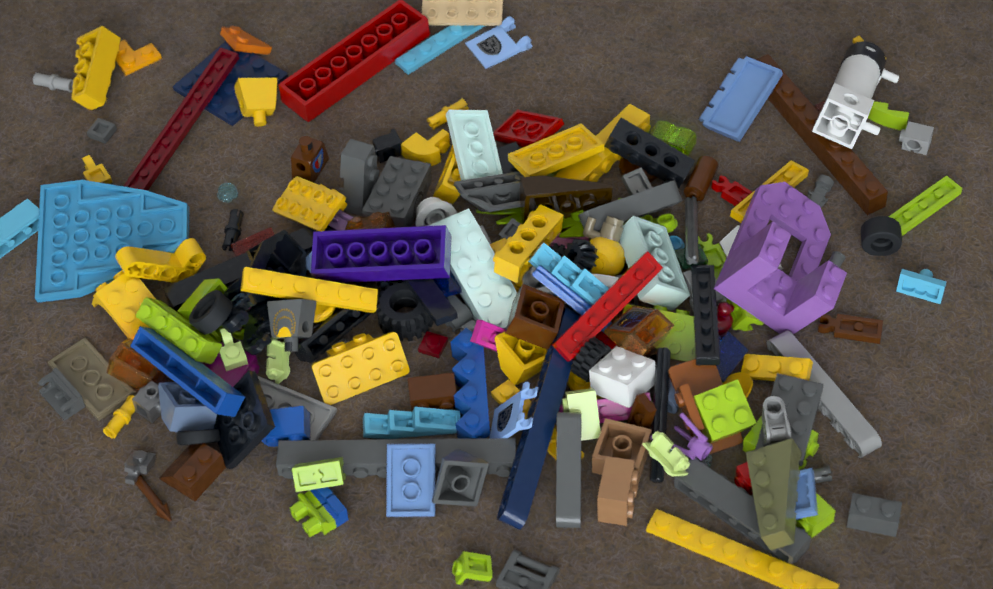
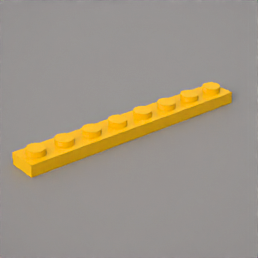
(734, 554)

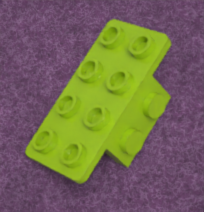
(681, 337)

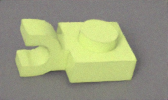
(232, 353)

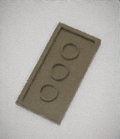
(88, 374)

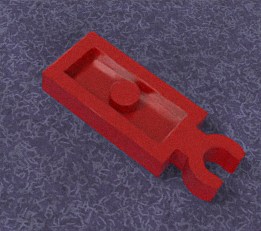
(732, 193)

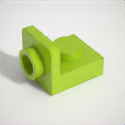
(473, 567)

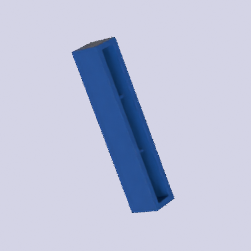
(188, 373)

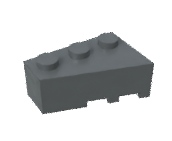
(359, 174)

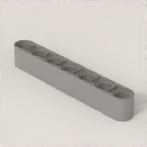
(833, 402)

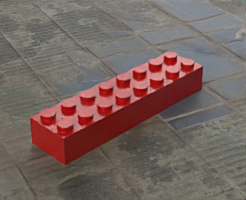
(354, 60)

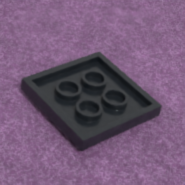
(249, 426)

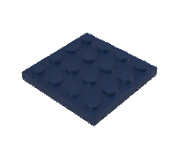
(225, 102)

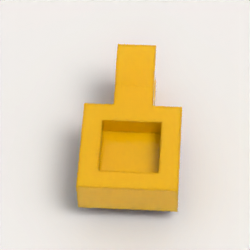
(95, 173)

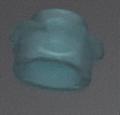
(227, 188)

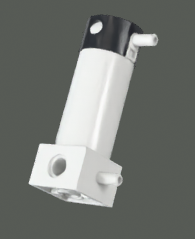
(852, 93)

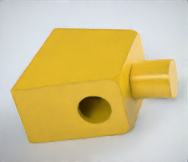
(256, 98)

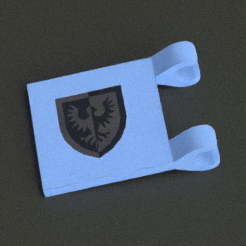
(497, 45)
(509, 416)

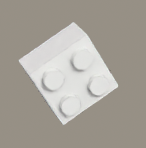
(622, 376)

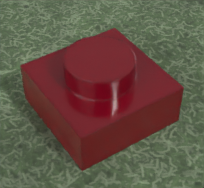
(433, 344)

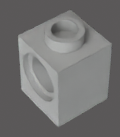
(916, 138)

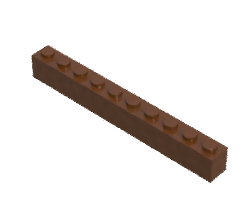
(837, 158)

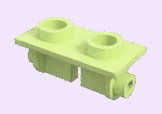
(277, 368)
(674, 462)

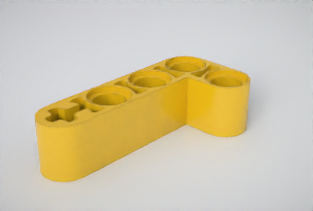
(162, 265)

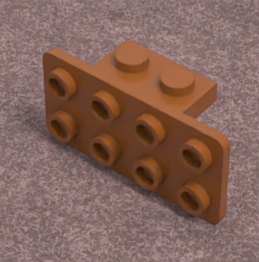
(690, 381)

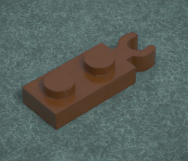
(852, 328)

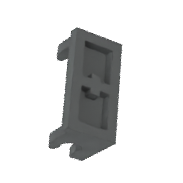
(61, 394)

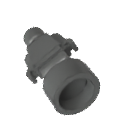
(823, 185)

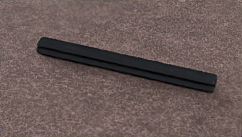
(661, 404)

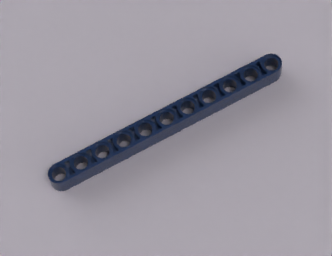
(535, 440)

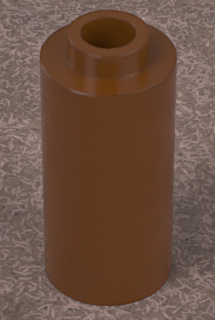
(701, 178)

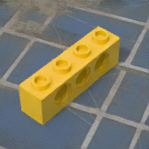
(445, 188)
(540, 227)

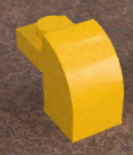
(426, 151)

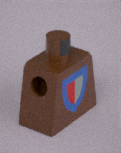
(309, 159)

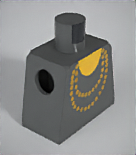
(291, 320)

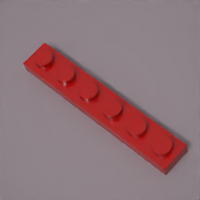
(607, 306)

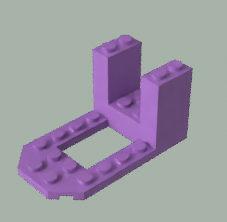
(751, 268)

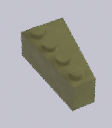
(774, 487)

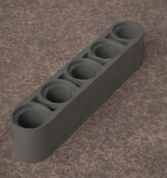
(635, 205)
(568, 470)

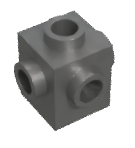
(148, 402)

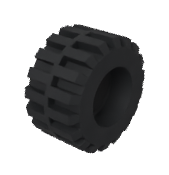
(404, 324)

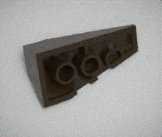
(561, 195)

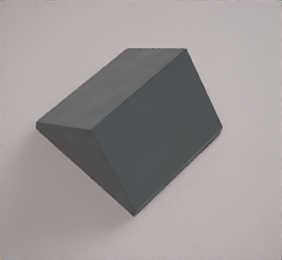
(460, 479)

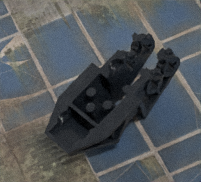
(276, 254)

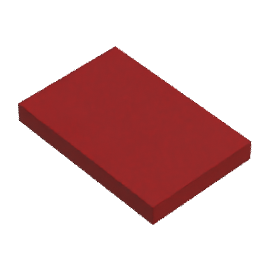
(527, 128)

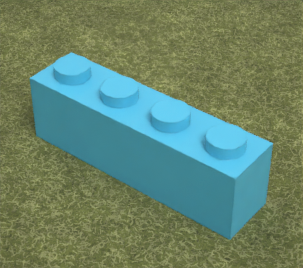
(18, 226)

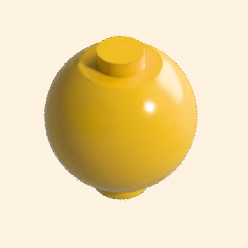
(611, 257)

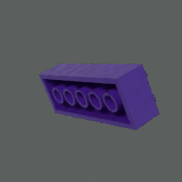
(382, 254)

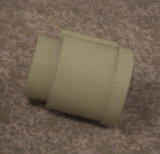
(611, 228)

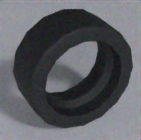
(210, 312)

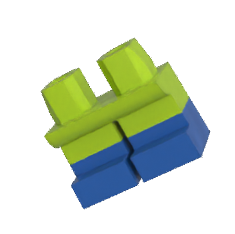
(323, 509)

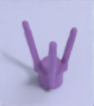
(698, 444)

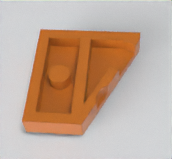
(244, 42)

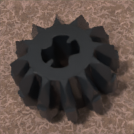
(582, 254)

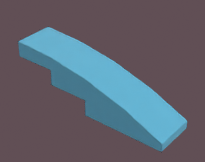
(578, 280)
(410, 424)

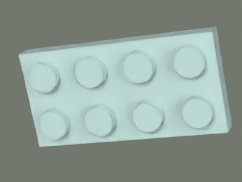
(473, 143)

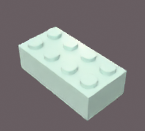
(668, 286)

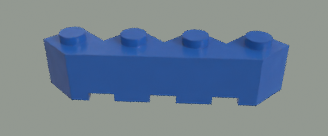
(471, 378)

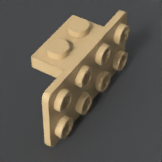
(463, 12)

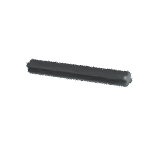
(691, 230)

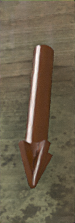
(162, 509)

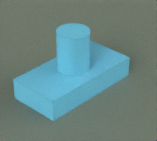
(921, 285)

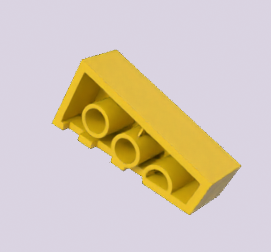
(94, 67)

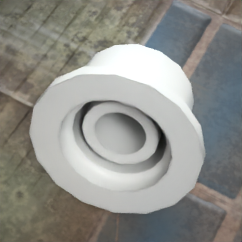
(432, 211)

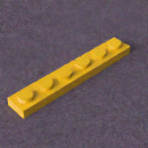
(300, 287)

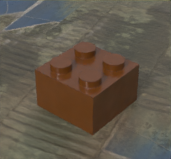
(535, 316)

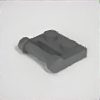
(518, 578)

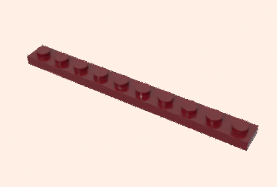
(182, 120)

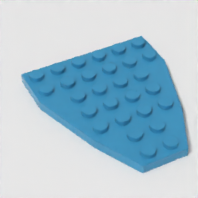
(89, 223)

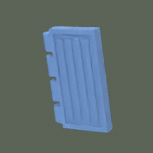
(741, 97)

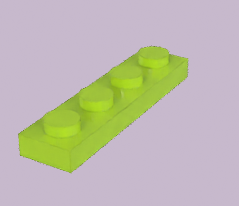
(926, 204)

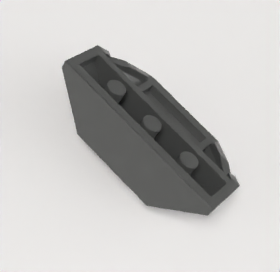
(492, 192)

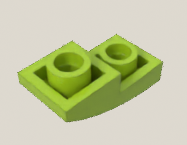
(888, 118)

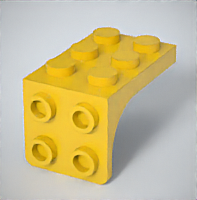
(122, 301)

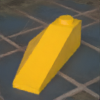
(518, 358)

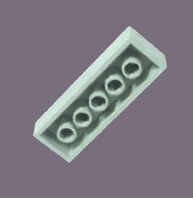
(472, 264)

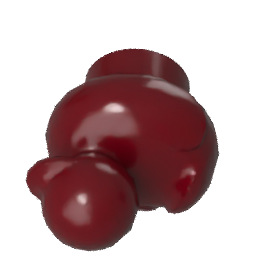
(724, 317)

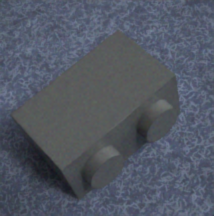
(874, 514)

